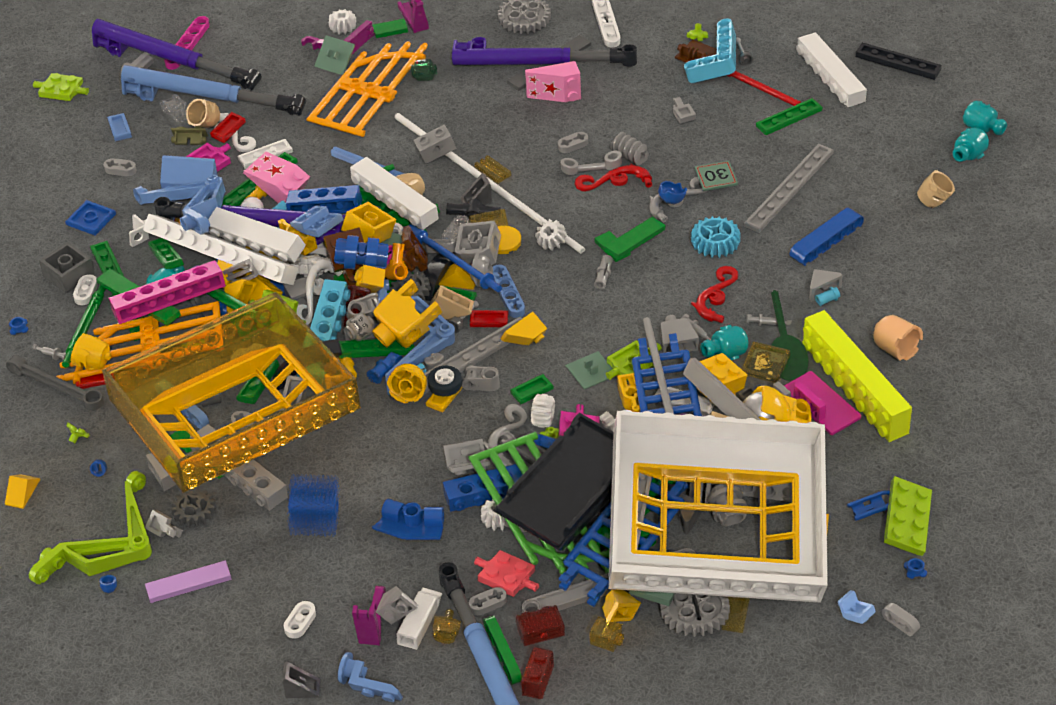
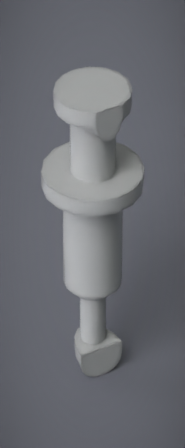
(764, 320)
(697, 328)
(55, 353)

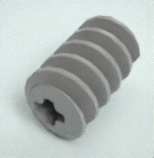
(630, 148)

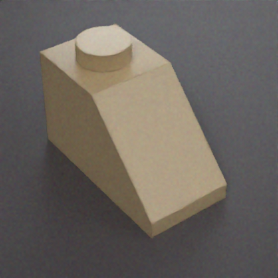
(452, 303)

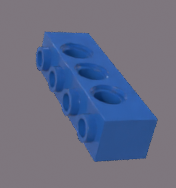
(336, 199)
(471, 491)

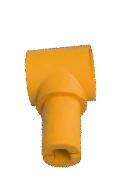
(396, 263)

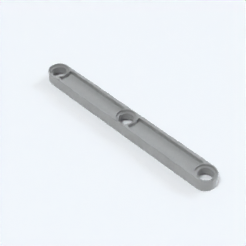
(574, 595)

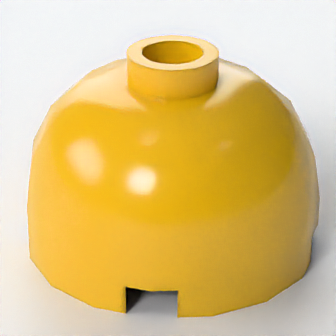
(407, 383)

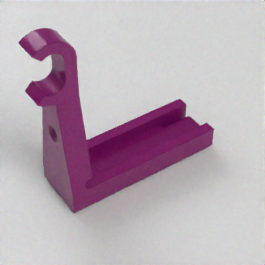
(414, 15)
(358, 37)
(369, 622)

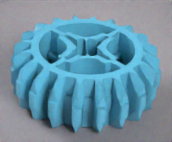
(715, 236)

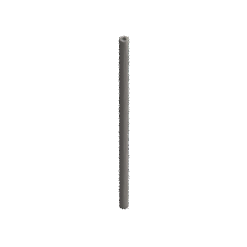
(657, 365)

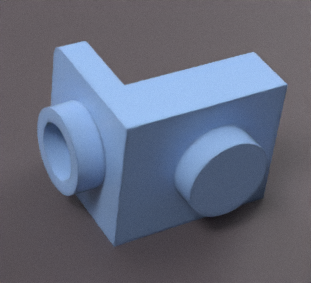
(854, 609)

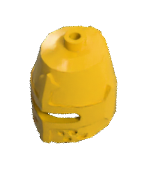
(90, 352)

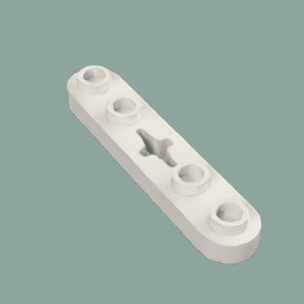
(608, 30)

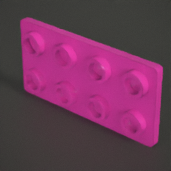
(824, 402)

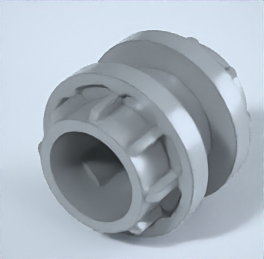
(718, 495)

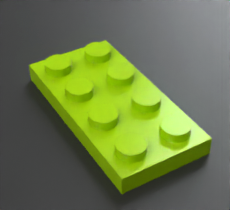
(908, 516)

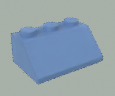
(185, 170)

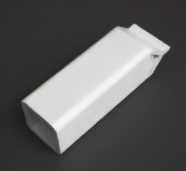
(417, 622)

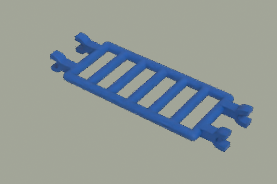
(642, 387)
(602, 583)

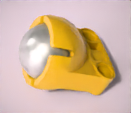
(771, 404)

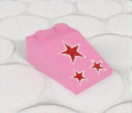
(554, 82)
(276, 176)

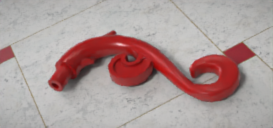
(614, 177)
(715, 294)

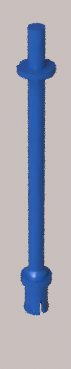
(485, 280)

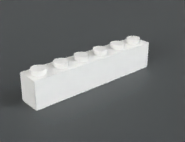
(831, 70)
(394, 193)
(255, 235)

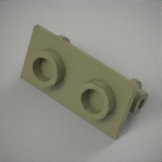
(196, 135)

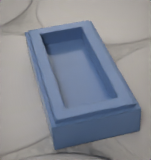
(119, 127)

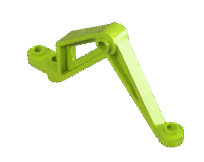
(135, 546)

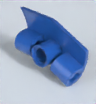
(411, 521)

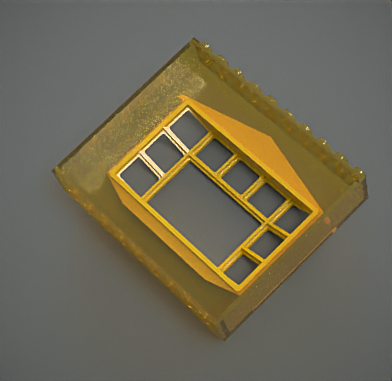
(216, 359)

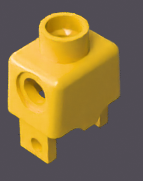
(399, 318)

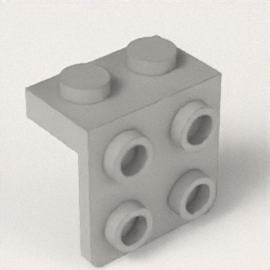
(457, 455)

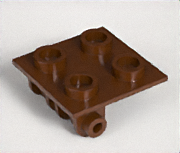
(694, 50)

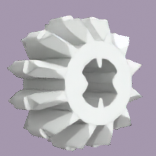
(342, 21)
(550, 235)
(542, 410)
(491, 518)

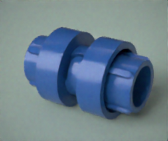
(347, 252)

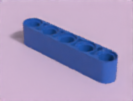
(826, 235)

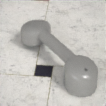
(611, 161)

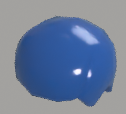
(672, 192)

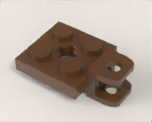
(330, 242)
(414, 253)

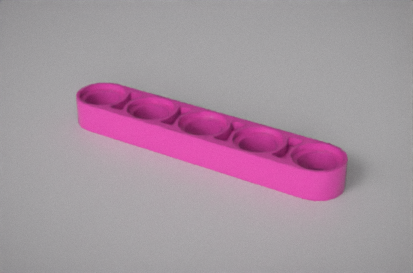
(189, 37)

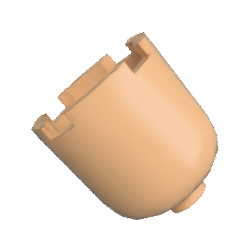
(897, 337)

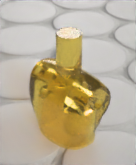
(446, 628)

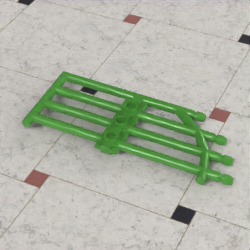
(528, 547)

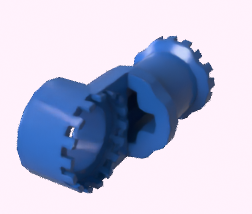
(382, 367)

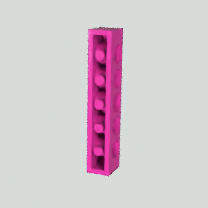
(167, 292)

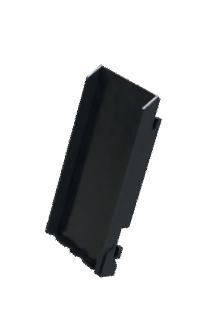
(564, 485)

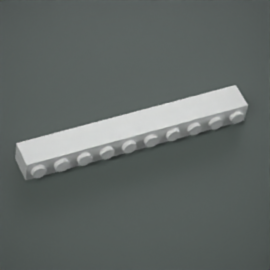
(221, 249)

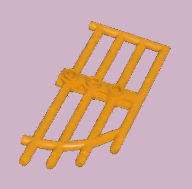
(367, 90)
(148, 336)

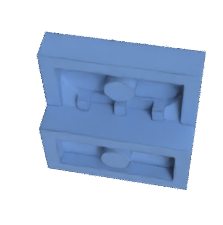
(316, 221)

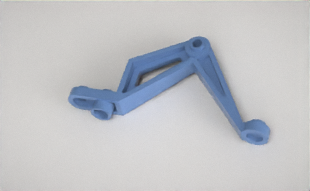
(198, 209)
(435, 339)

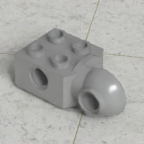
(478, 246)

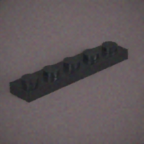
(898, 61)

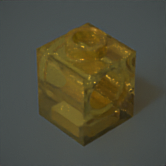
(606, 634)

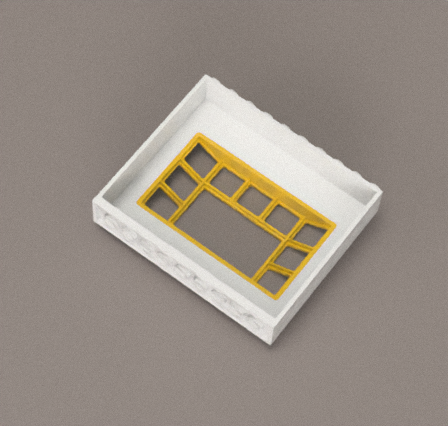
(719, 453)

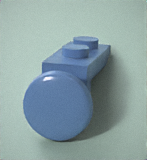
(356, 672)

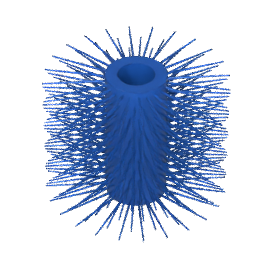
(313, 504)

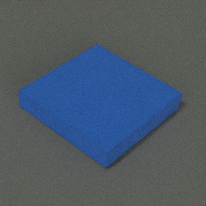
(90, 217)

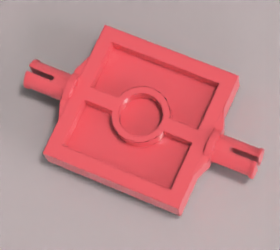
(507, 573)

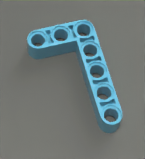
(716, 65)

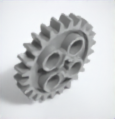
(524, 15)
(682, 614)

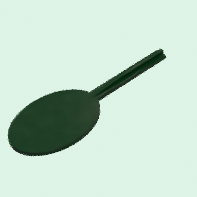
(798, 359)

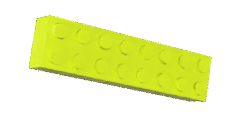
(857, 376)

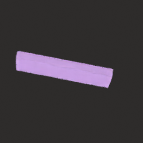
(188, 581)

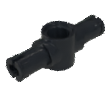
(470, 208)

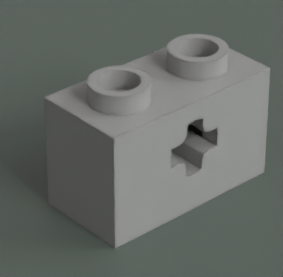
(435, 144)

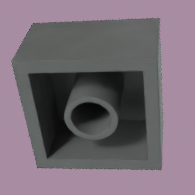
(66, 266)

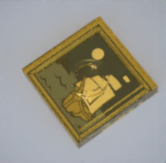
(766, 362)

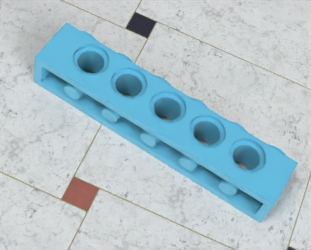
(329, 313)

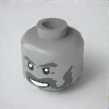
(359, 327)

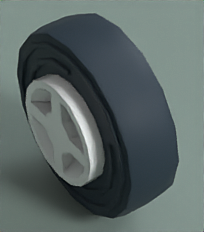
(444, 380)

